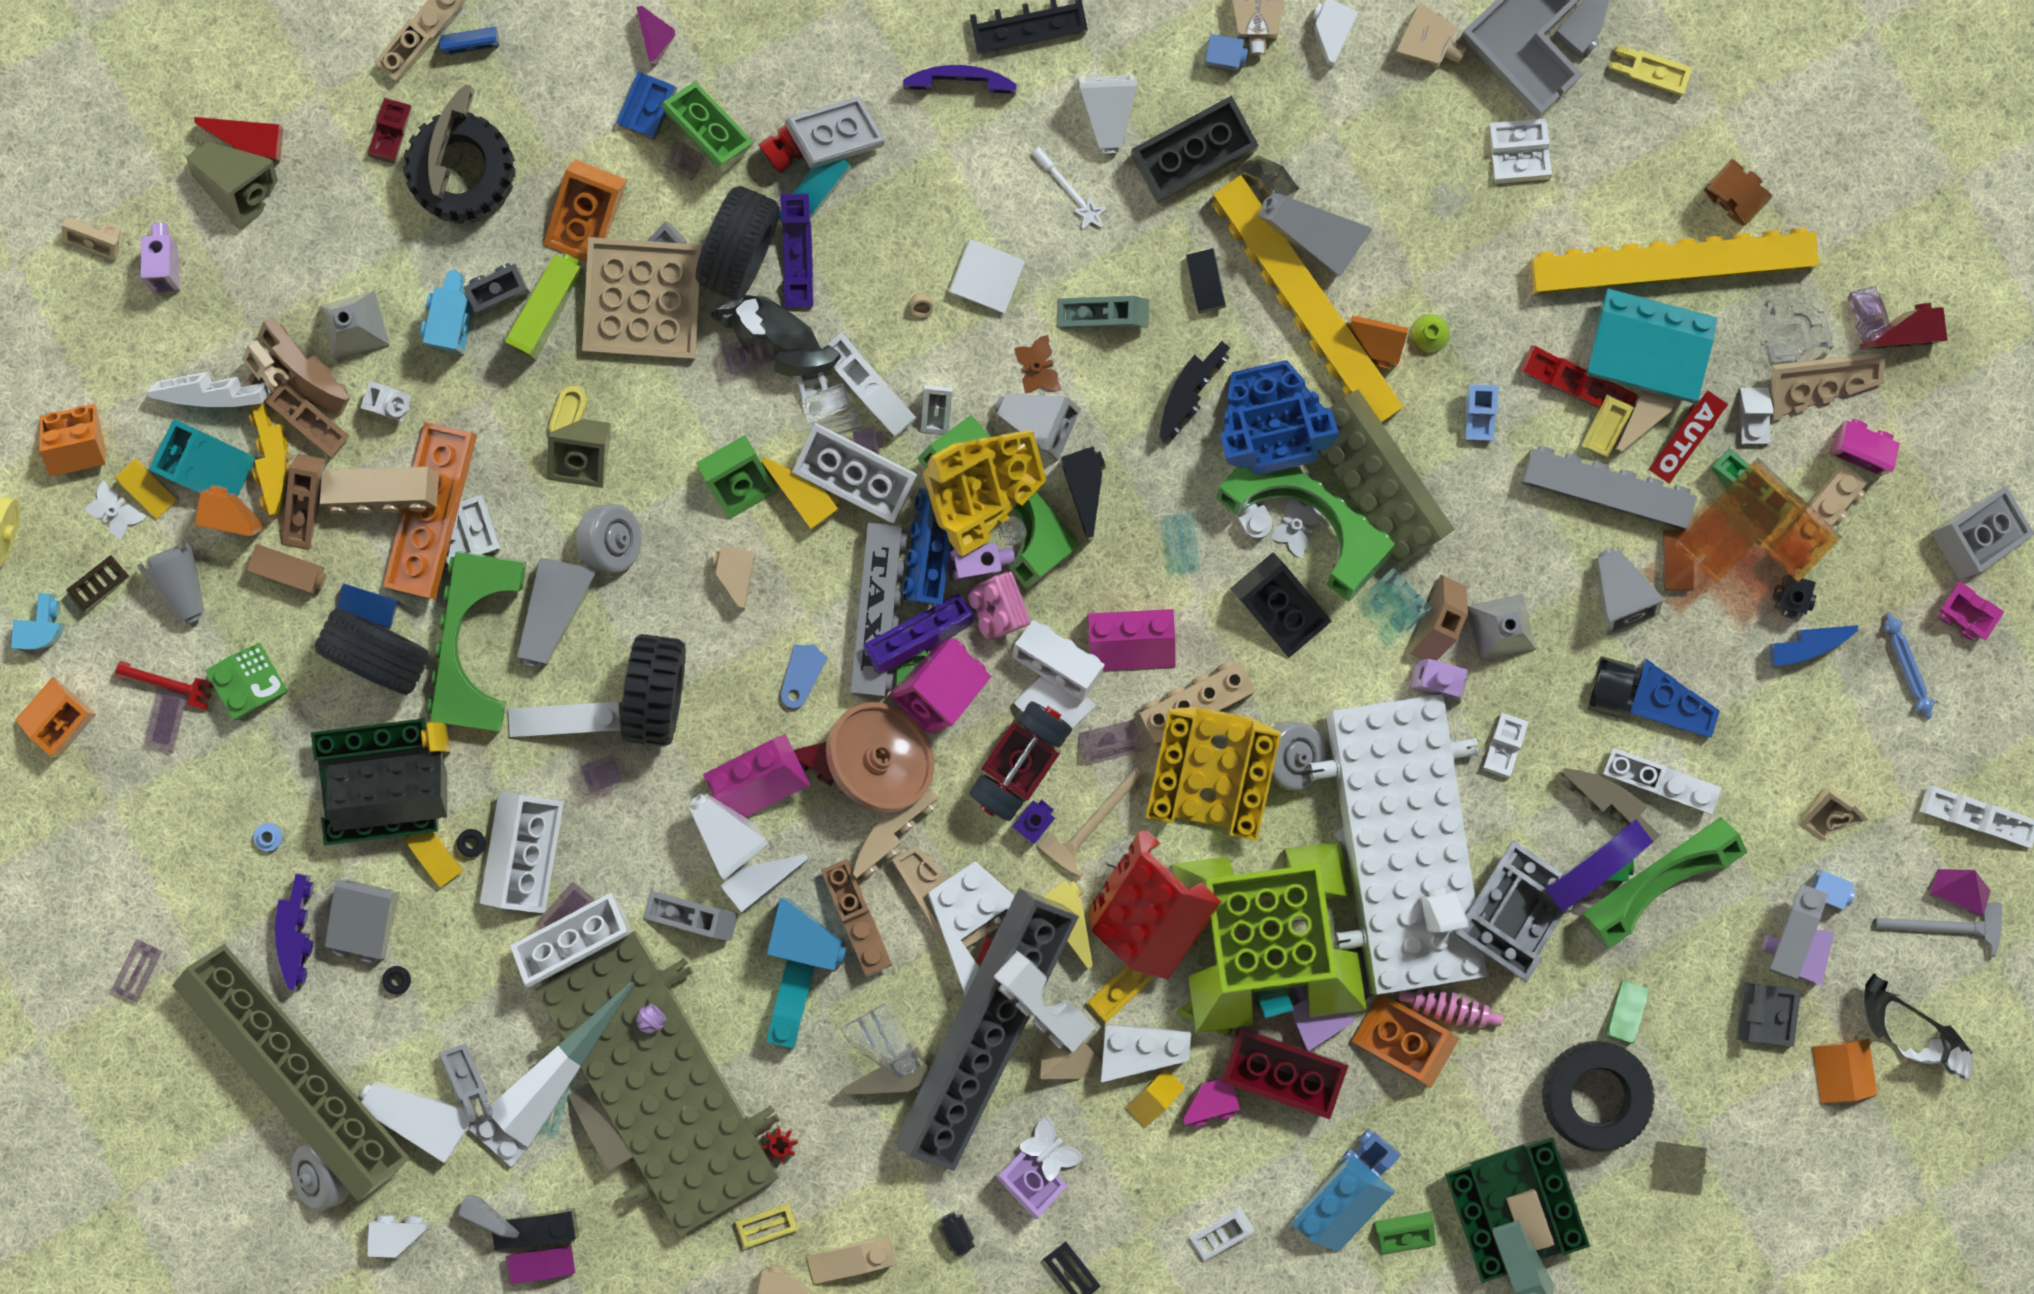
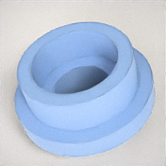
(277, 837)

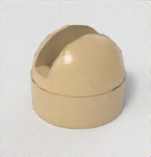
(921, 305)

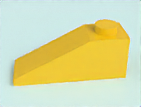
(809, 499)

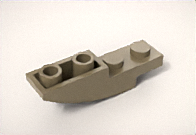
(1602, 793)

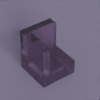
(601, 773)

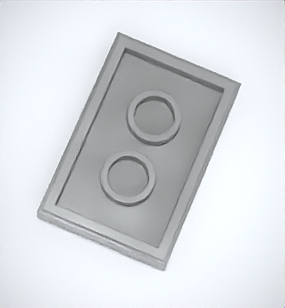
(834, 132)

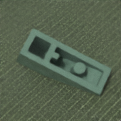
(1104, 312)
(1522, 1261)

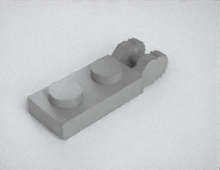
(465, 1080)

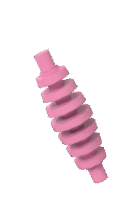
(1450, 1007)

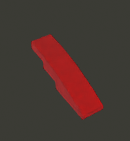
(1572, 379)

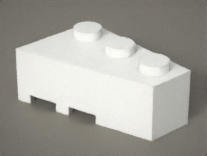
(1141, 1049)

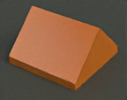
(1845, 1071)

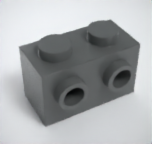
(496, 289)

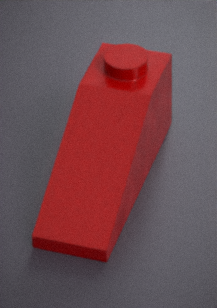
(250, 137)

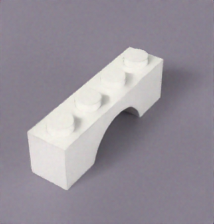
(1025, 983)

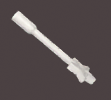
(1088, 210)

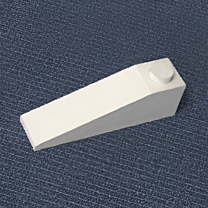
(565, 719)

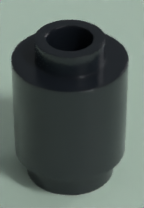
(956, 1233)

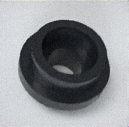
(464, 849)
(387, 980)

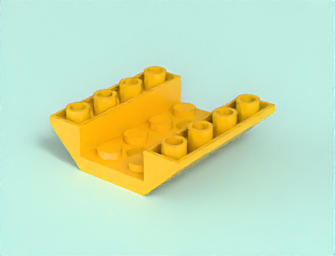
(1236, 772)

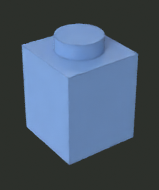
(1225, 53)

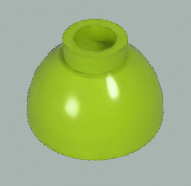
(1430, 333)

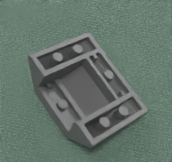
(1514, 912)

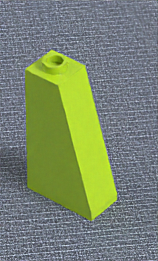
(544, 306)

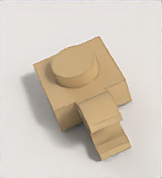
(261, 364)

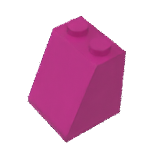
(941, 686)

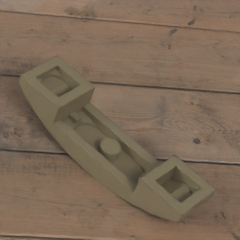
(458, 105)

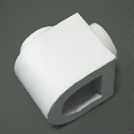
(1256, 521)

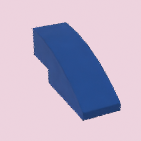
(1809, 644)

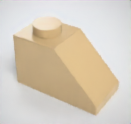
(735, 572)

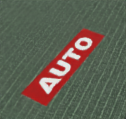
(1688, 436)

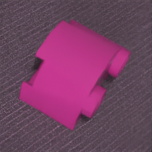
(1969, 612)

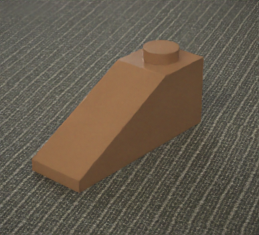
(302, 500)

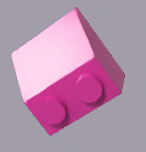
(1865, 447)

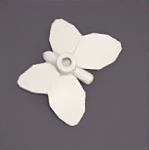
(113, 511)
(1295, 526)
(1048, 1151)

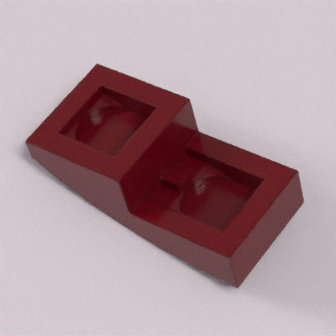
(389, 130)

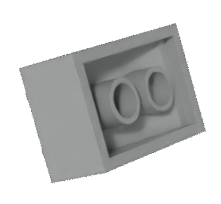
(1982, 533)

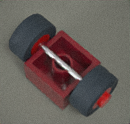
(1020, 760)

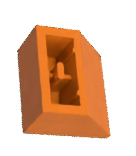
(71, 440)
(54, 718)

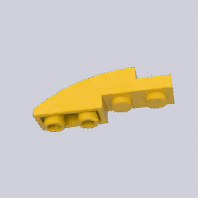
(272, 470)

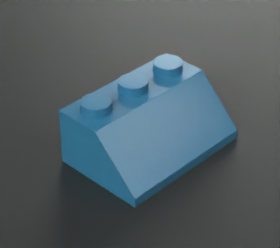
(1342, 1205)

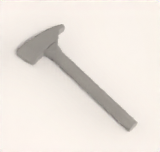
(1988, 928)

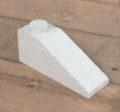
(754, 881)

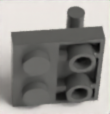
(1768, 1014)

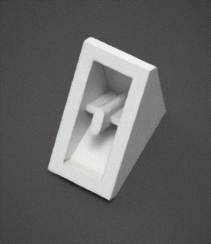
(936, 409)

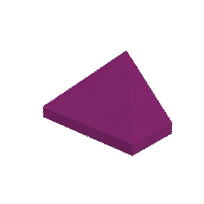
(656, 34)
(1961, 889)

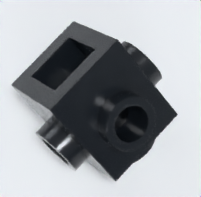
(1803, 591)

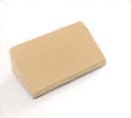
(1529, 1212)

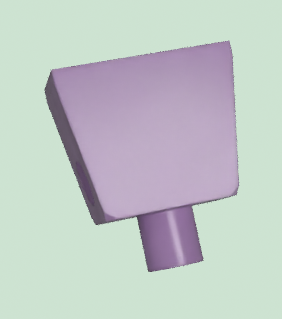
(161, 264)
(970, 565)
(1440, 679)
(1816, 958)
(1315, 1029)

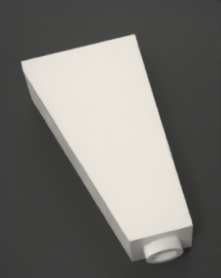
(417, 1117)

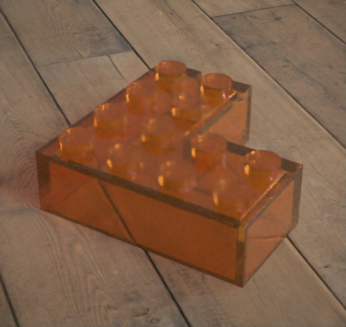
(1762, 512)

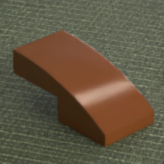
(1677, 566)

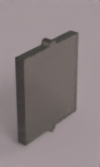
(1678, 1167)

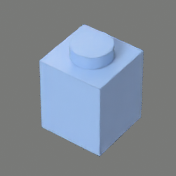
(1839, 889)

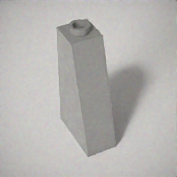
(1317, 233)
(553, 605)

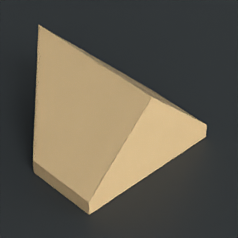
(1830, 814)
(1063, 1063)

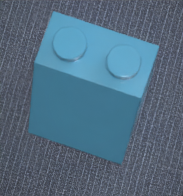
(803, 938)

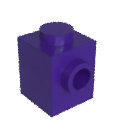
(1034, 820)

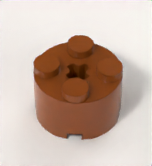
(1738, 192)

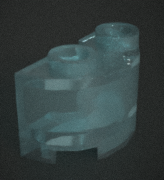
(1398, 600)

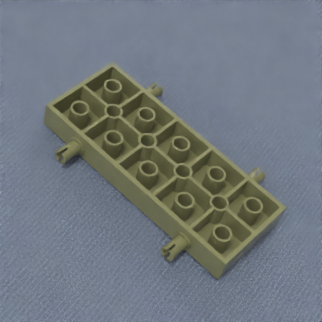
(661, 1087)

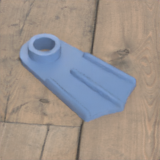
(802, 673)

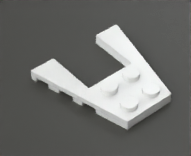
(963, 906)

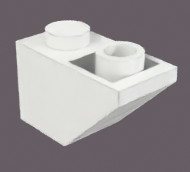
(391, 1237)

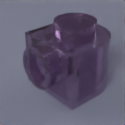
(868, 438)

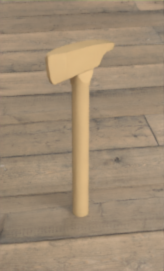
(1066, 853)

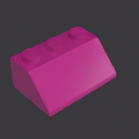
(1133, 639)
(758, 777)

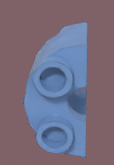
(1374, 1152)

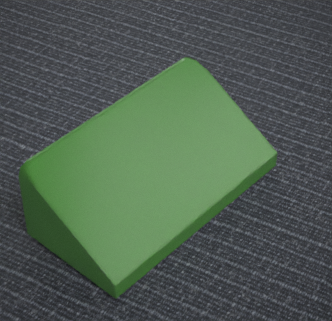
(1405, 1233)

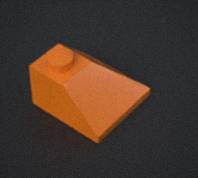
(1379, 340)
(226, 513)

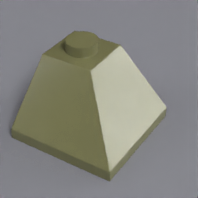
(579, 453)

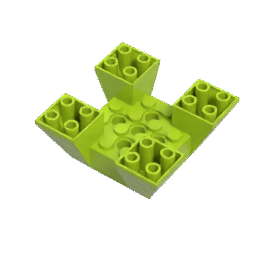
(1300, 892)

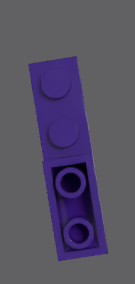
(290, 942)

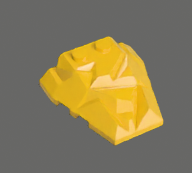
(980, 483)

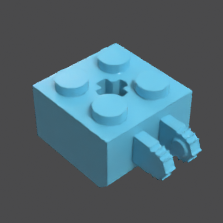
(448, 316)

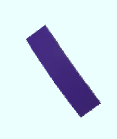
(996, 82)
(797, 250)
(1599, 865)

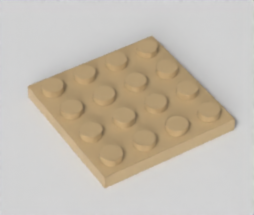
(641, 298)

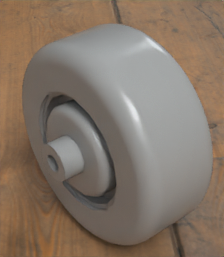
(609, 538)
(1297, 748)
(315, 1181)

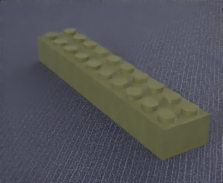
(290, 1072)

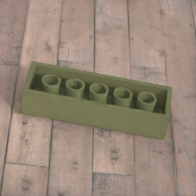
(1383, 480)

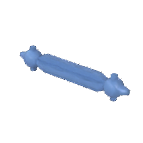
(1908, 665)

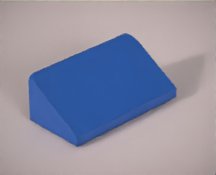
(469, 40)
(368, 605)

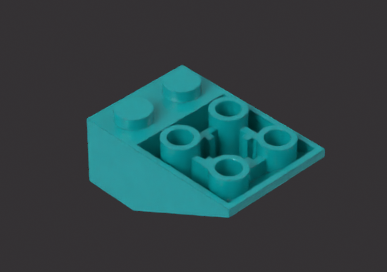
(201, 460)

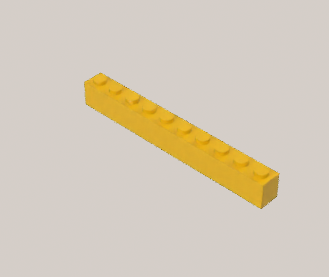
(1674, 262)
(1304, 298)

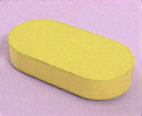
(568, 408)

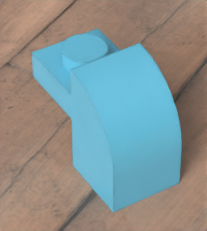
(43, 631)

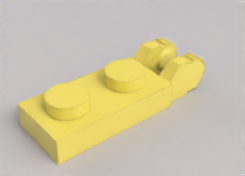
(1653, 70)

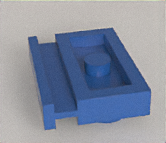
(643, 107)

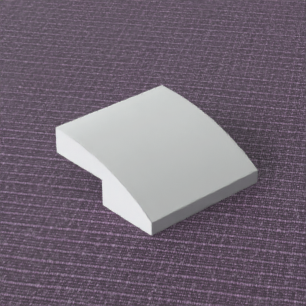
(1520, 138)
(986, 276)
(1050, 695)

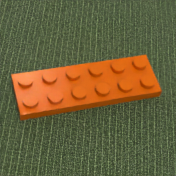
(425, 536)

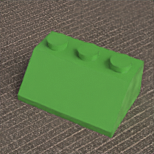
(707, 126)

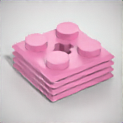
(999, 606)

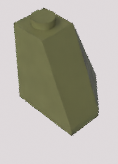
(233, 179)

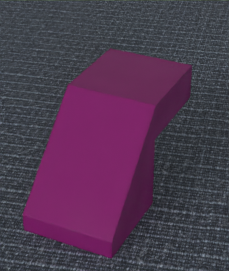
(540, 1264)

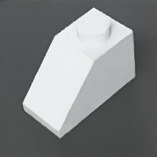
(1333, 28)
(1443, 911)

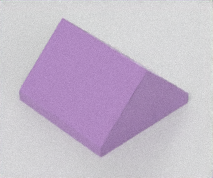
(1027, 1183)

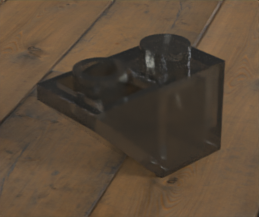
(1267, 177)

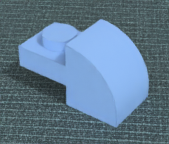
(1481, 411)

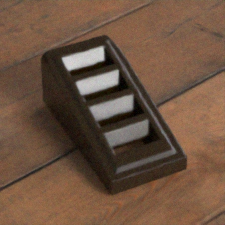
(103, 592)

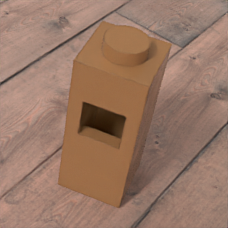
(286, 569)

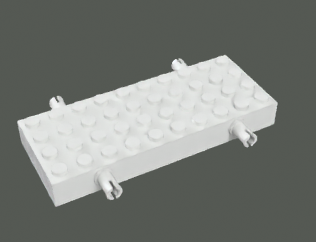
(1402, 838)

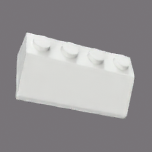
(855, 473)
(521, 852)
(570, 939)

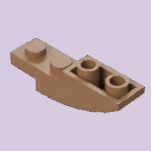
(306, 376)
(856, 917)

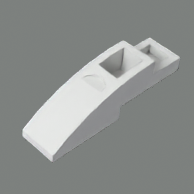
(871, 387)
(1662, 781)

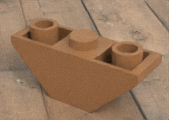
(1443, 623)

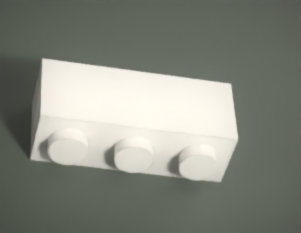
(1058, 660)

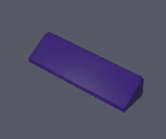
(918, 634)

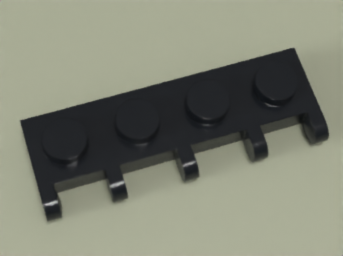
(1028, 27)

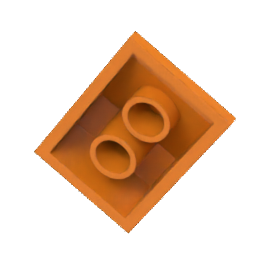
(583, 208)
(1405, 1040)

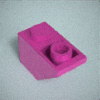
(1211, 1100)

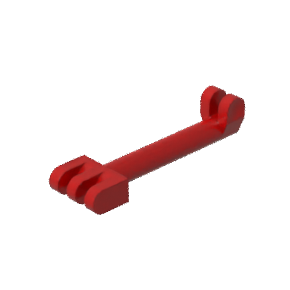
(125, 671)

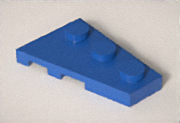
(1671, 703)

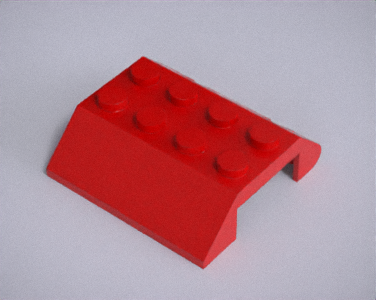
(1148, 912)

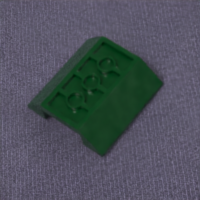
(366, 744)
(1481, 1201)

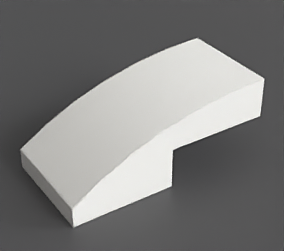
(1505, 745)

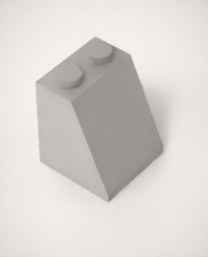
(361, 920)

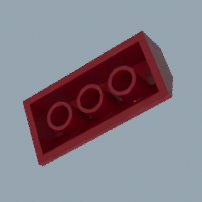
(1284, 1072)

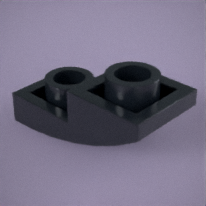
(1206, 281)

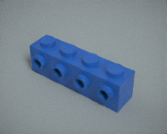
(927, 556)

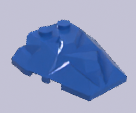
(1274, 420)

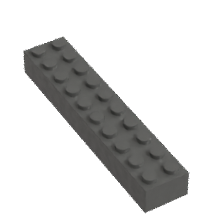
(982, 1034)

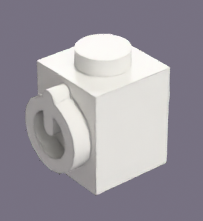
(386, 401)

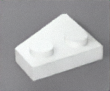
(473, 529)

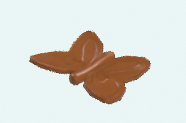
(1035, 366)

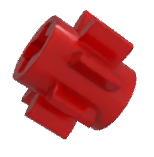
(786, 1138)

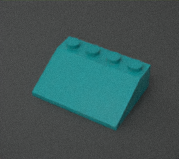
(1651, 346)

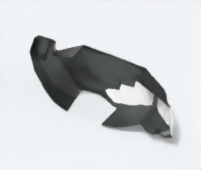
(794, 339)
(1946, 1050)

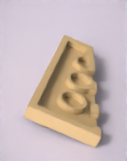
(1815, 381)
(921, 877)

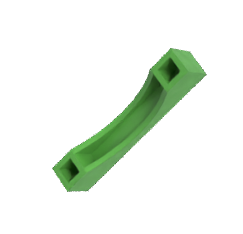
(1707, 850)

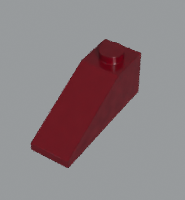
(1912, 328)

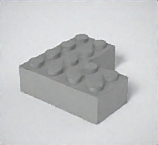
(1515, 48)

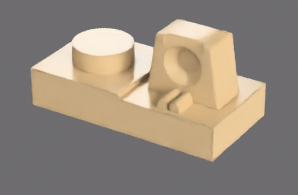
(101, 242)

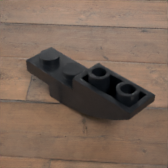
(1182, 398)

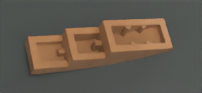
(304, 416)

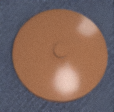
(880, 757)

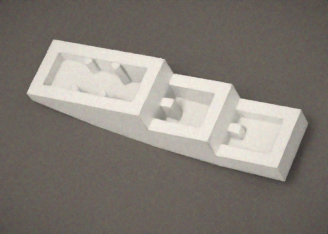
(202, 392)
(1978, 816)

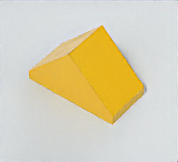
(1155, 1097)

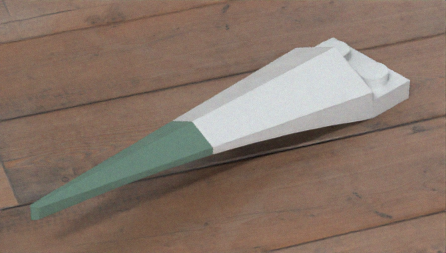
(531, 1100)

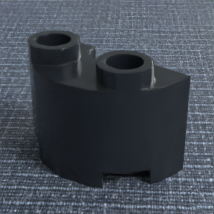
(1613, 687)

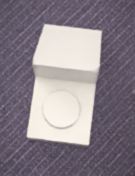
(1755, 415)

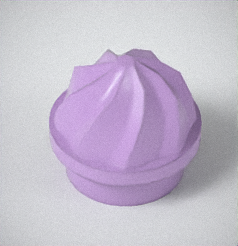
(650, 1019)

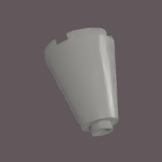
(176, 581)

